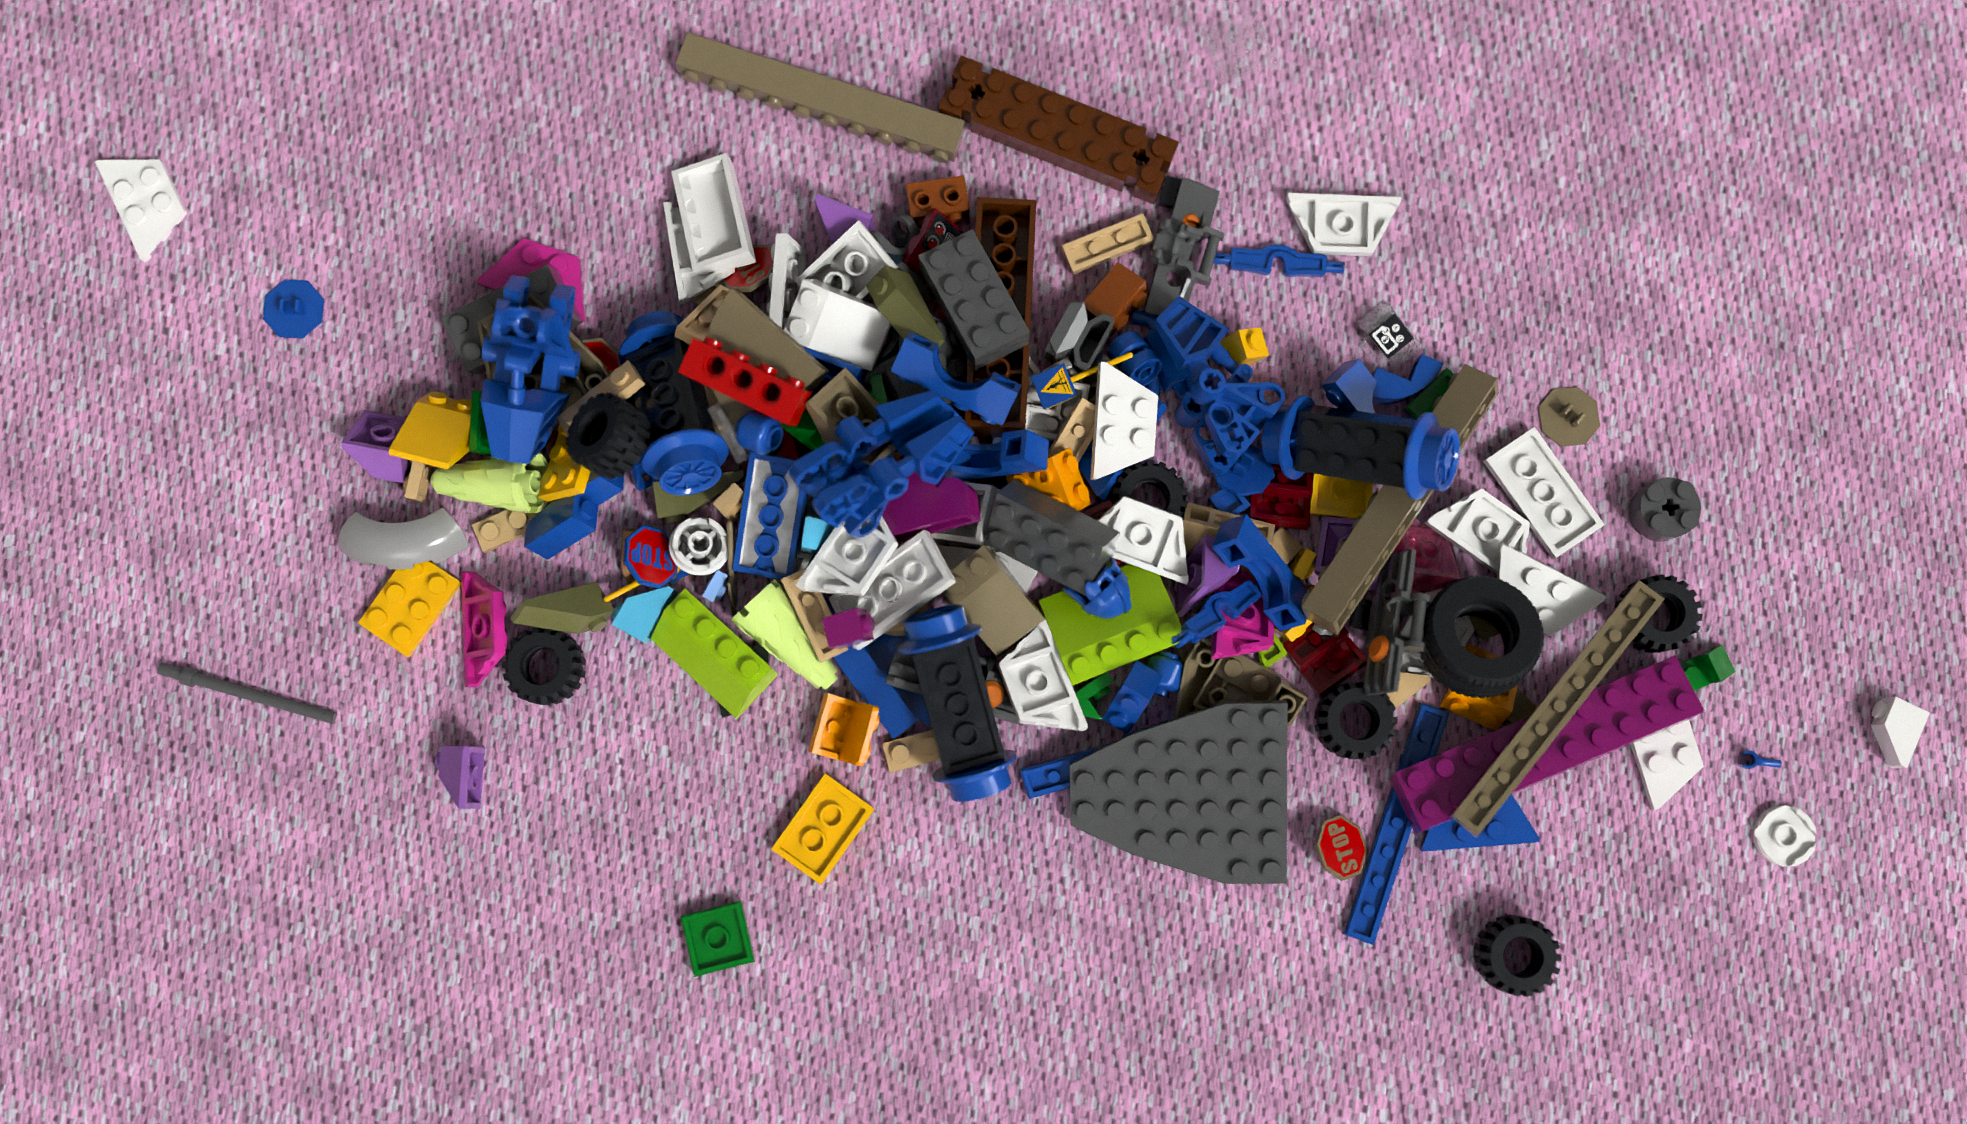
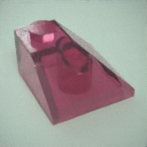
(1434, 559)

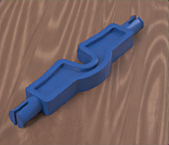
(1294, 263)
(1210, 617)

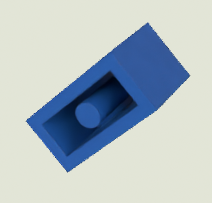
(1132, 697)

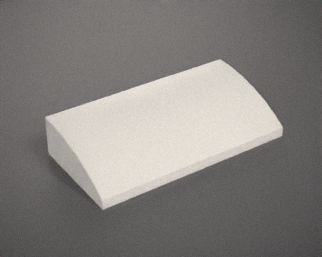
(713, 215)

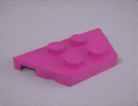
(530, 256)
(482, 627)
(1247, 633)

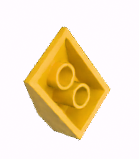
(435, 431)

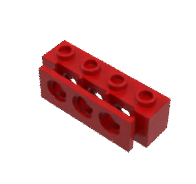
(702, 366)

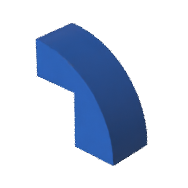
(1395, 389)

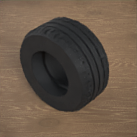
(1502, 607)

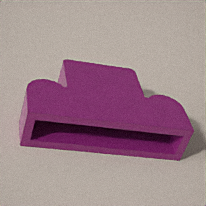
(931, 507)

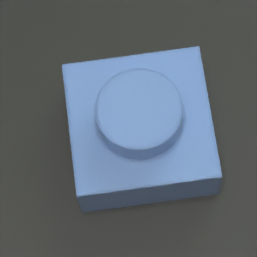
(715, 586)

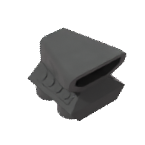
(1078, 337)

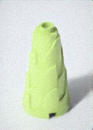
(494, 483)
(775, 626)

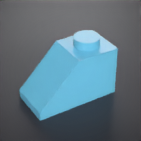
(815, 534)
(641, 612)

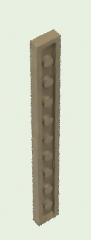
(1556, 708)

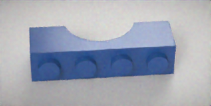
(920, 363)
(1351, 387)
(1015, 454)
(1243, 544)

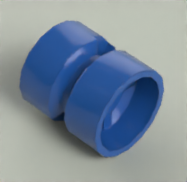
(1143, 365)

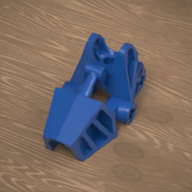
(1230, 409)
(518, 418)
(852, 491)

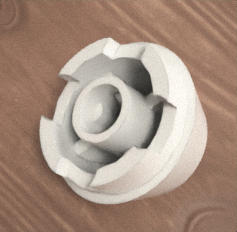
(699, 546)

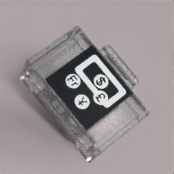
(1388, 335)

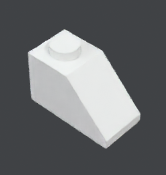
(1897, 729)

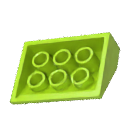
(1100, 645)

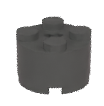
(1670, 493)

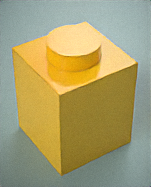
(1246, 346)

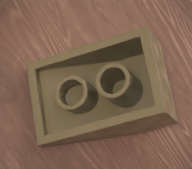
(843, 399)
(993, 600)

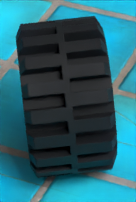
(608, 435)
(1155, 475)
(1682, 615)
(518, 663)
(1332, 733)
(1542, 960)

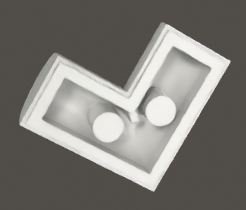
(1050, 421)

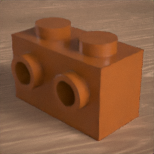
(944, 194)
(1117, 296)

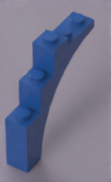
(571, 517)

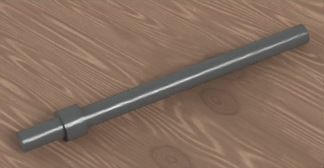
(192, 677)

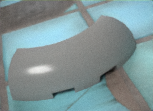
(404, 543)

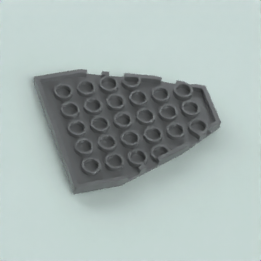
(1194, 792)

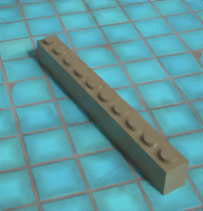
(820, 98)
(1391, 512)

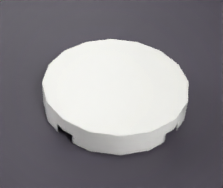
(1775, 837)

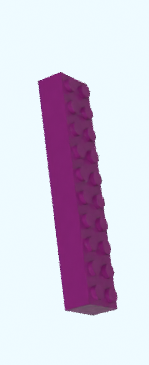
(1604, 723)

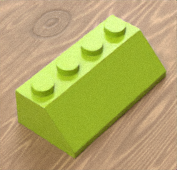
(712, 654)

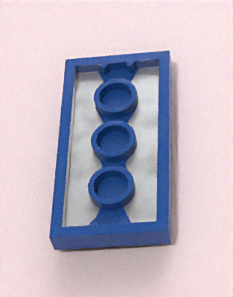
(769, 518)

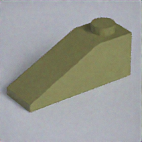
(902, 304)
(675, 507)
(566, 610)

